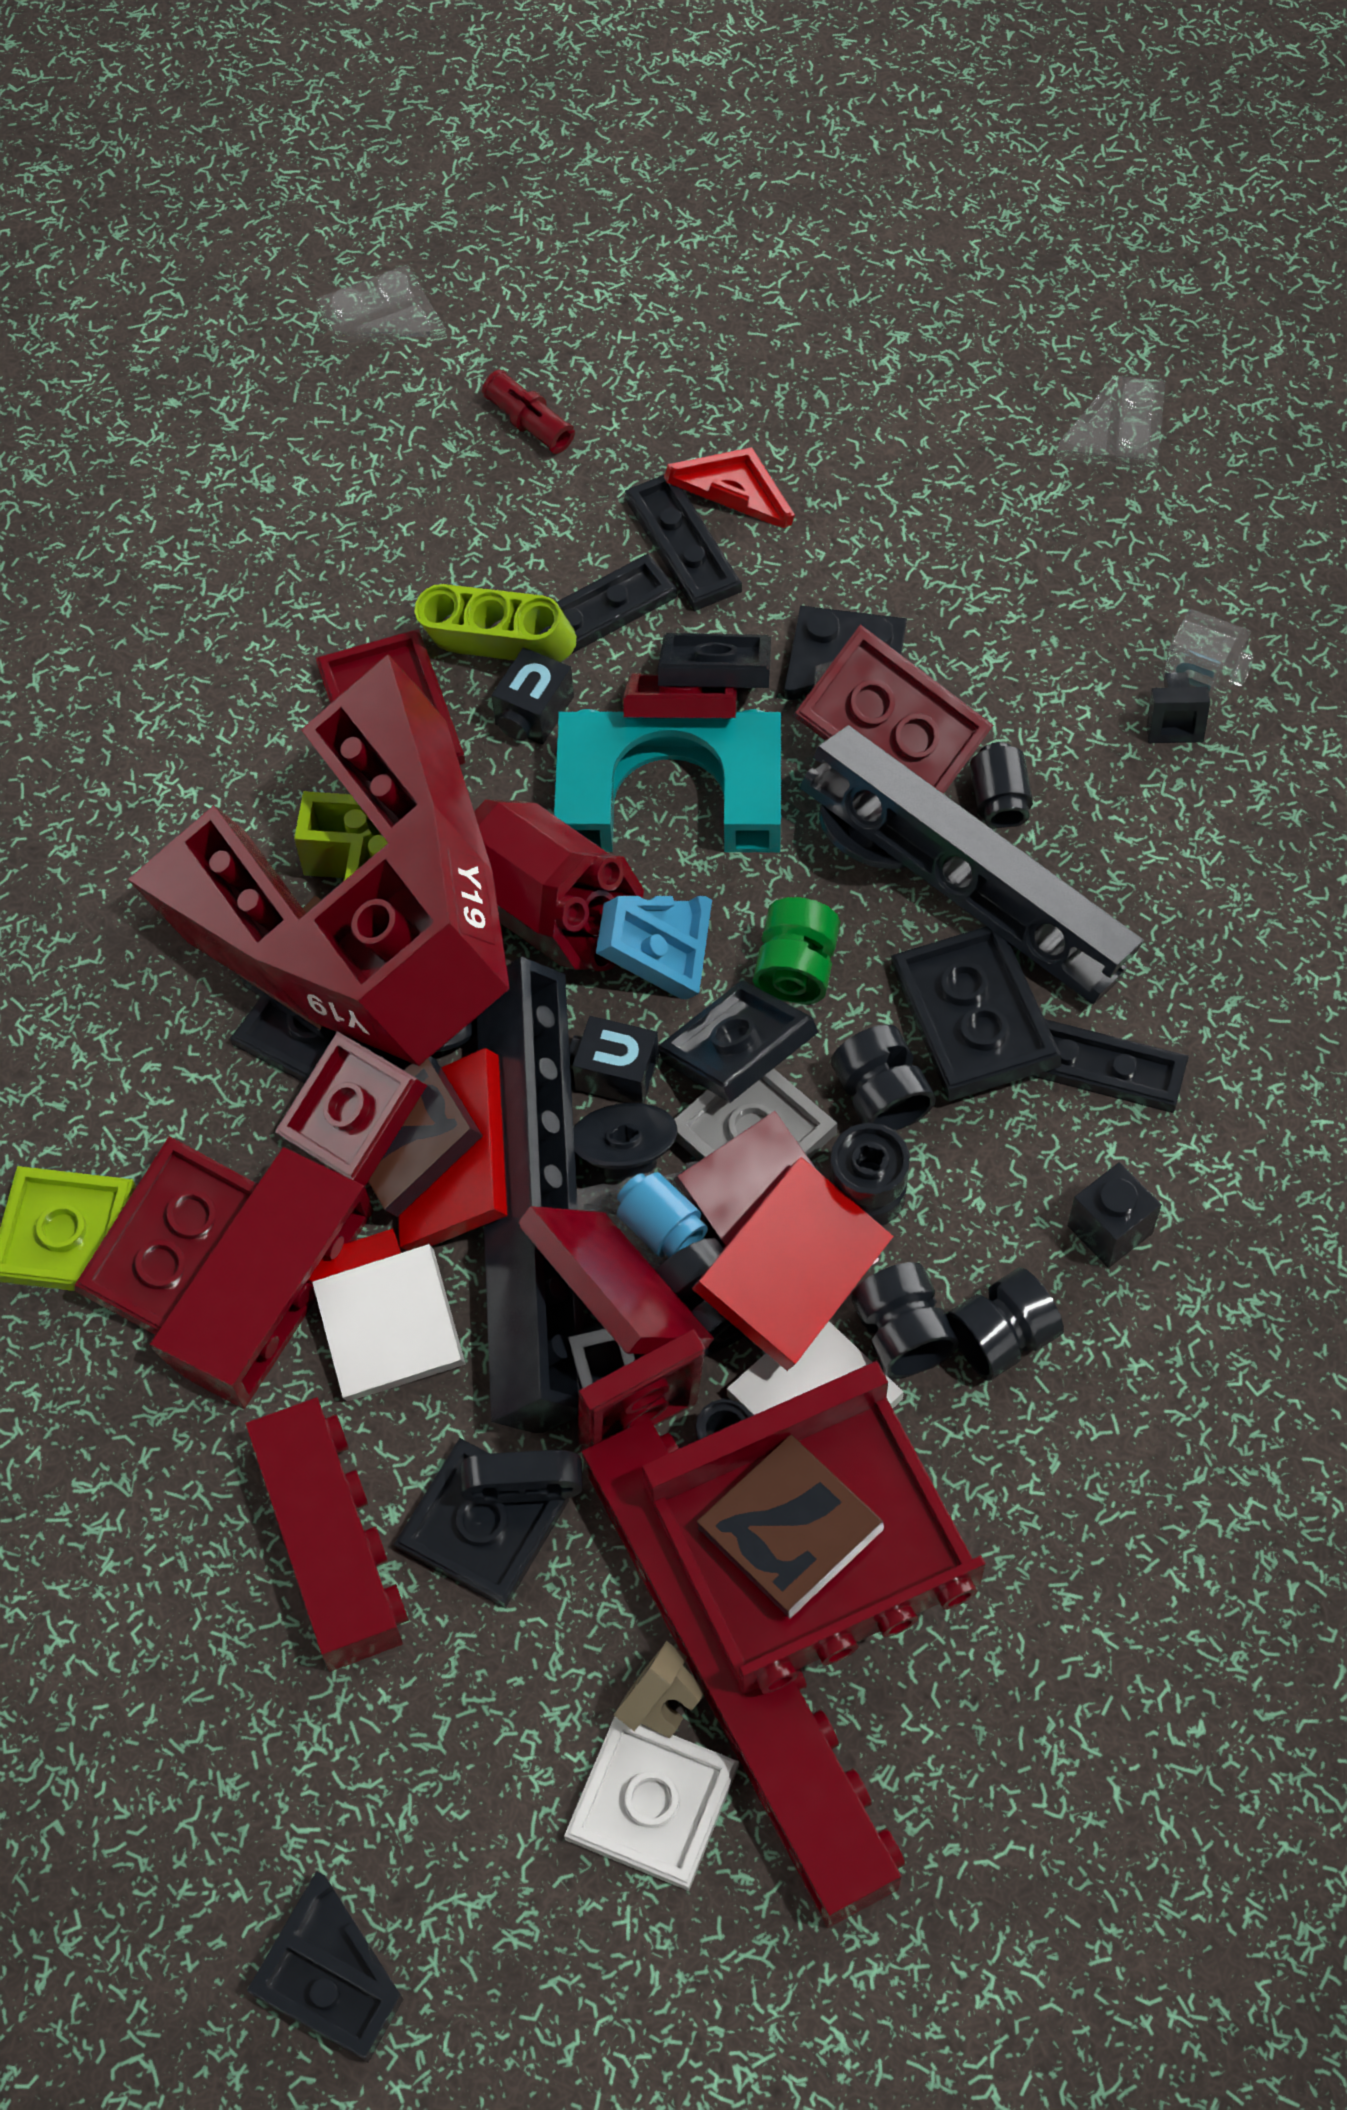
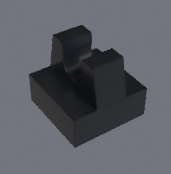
(1177, 711)

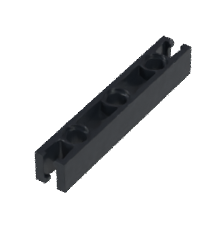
(971, 864)

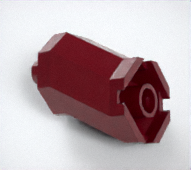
(551, 881)

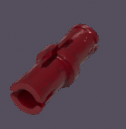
(528, 411)

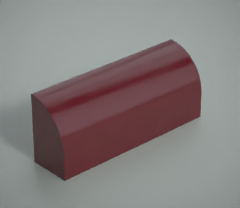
(256, 1278)

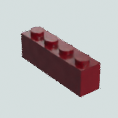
(324, 1533)

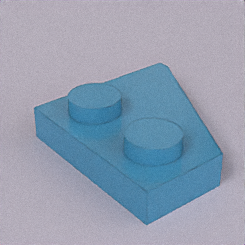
(657, 940)

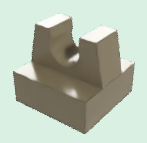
(649, 1695)

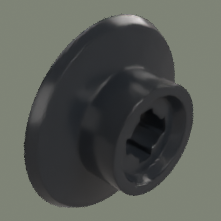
(624, 1138)

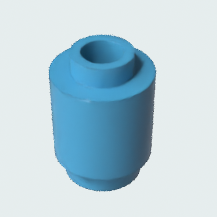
(659, 1214)

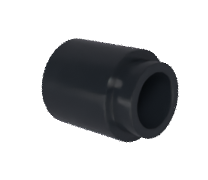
(1001, 785)

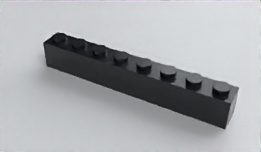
(527, 1299)

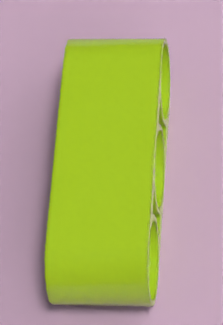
(478, 609)

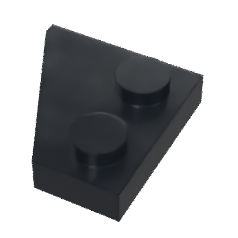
(823, 634)
(328, 1974)

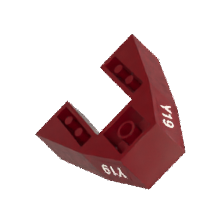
(403, 942)

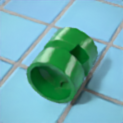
(797, 950)

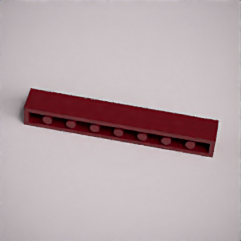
(773, 1734)

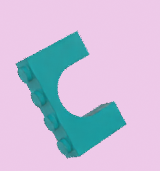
(739, 752)

